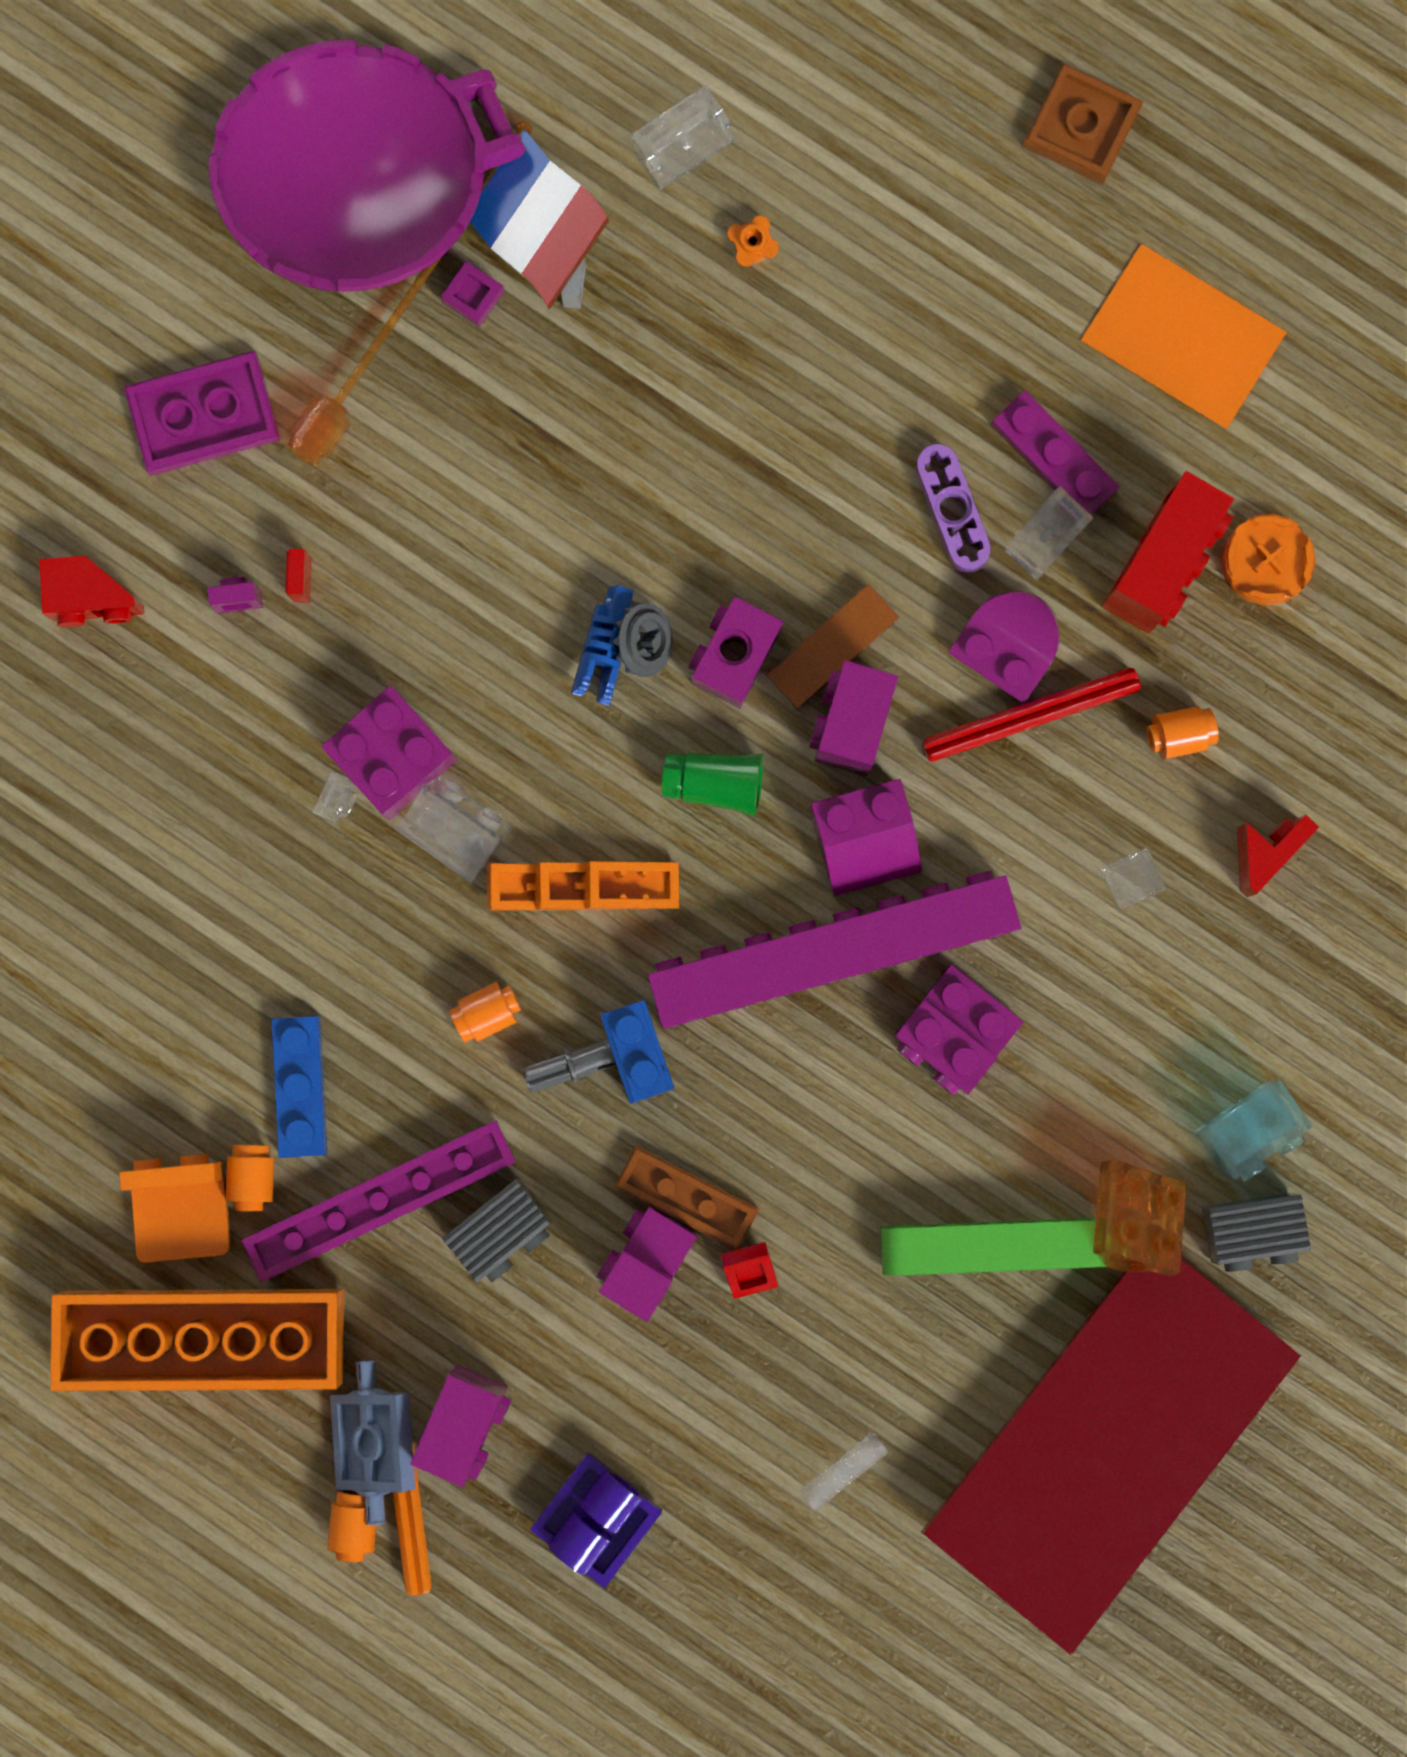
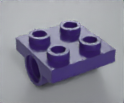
(595, 1520)

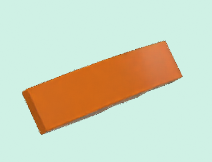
(582, 886)

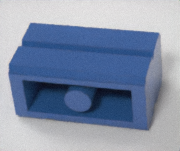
(637, 1051)

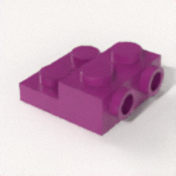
(956, 1031)

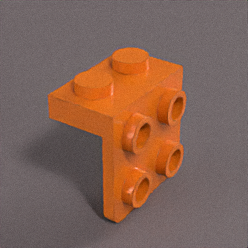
(178, 1208)

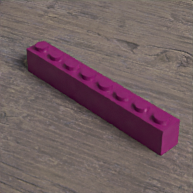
(833, 951)

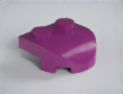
(1010, 641)

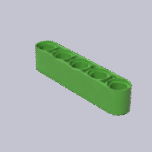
(989, 1246)

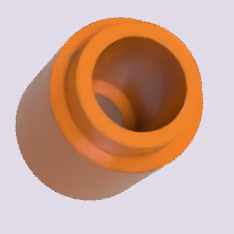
(1182, 732)
(485, 1012)
(250, 1177)
(347, 1528)

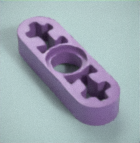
(974, 535)

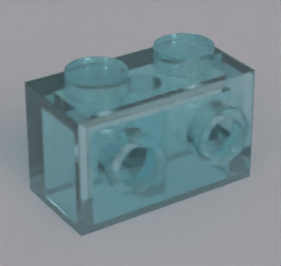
(1254, 1130)

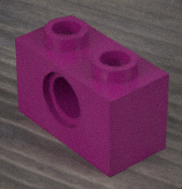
(735, 679)

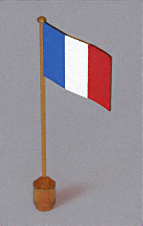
(528, 218)

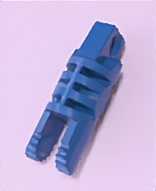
(598, 647)

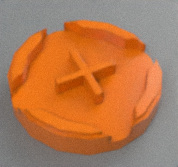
(1268, 559)

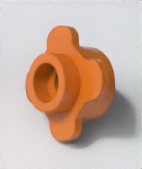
(752, 254)

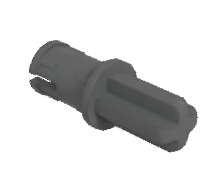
(569, 1066)

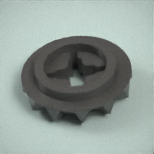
(655, 644)

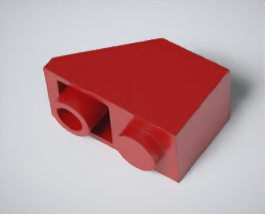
(80, 590)

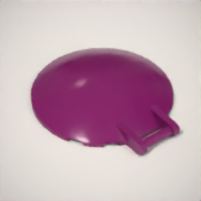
(354, 163)

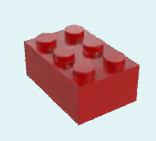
(1170, 554)

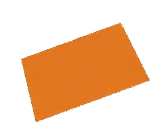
(1183, 336)

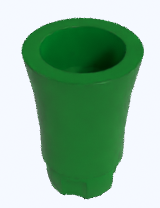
(715, 780)

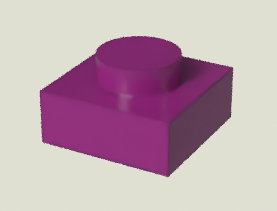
(472, 294)
(234, 595)

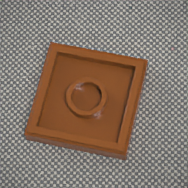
(1082, 123)

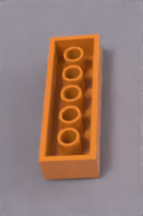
(197, 1339)

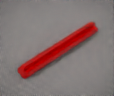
(1031, 714)

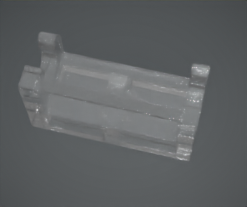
(682, 137)

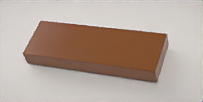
(837, 640)
(687, 1197)

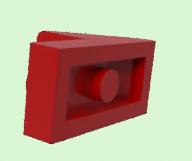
(1262, 860)

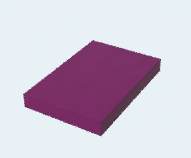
(202, 413)

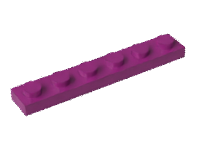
(378, 1201)

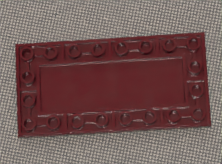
(1110, 1448)

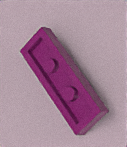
(1054, 453)

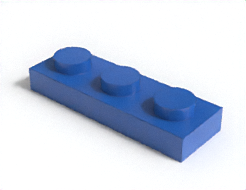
(299, 1087)

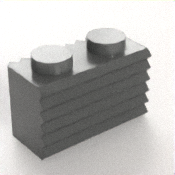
(1256, 1230)
(498, 1231)

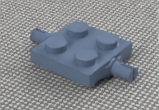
(372, 1442)

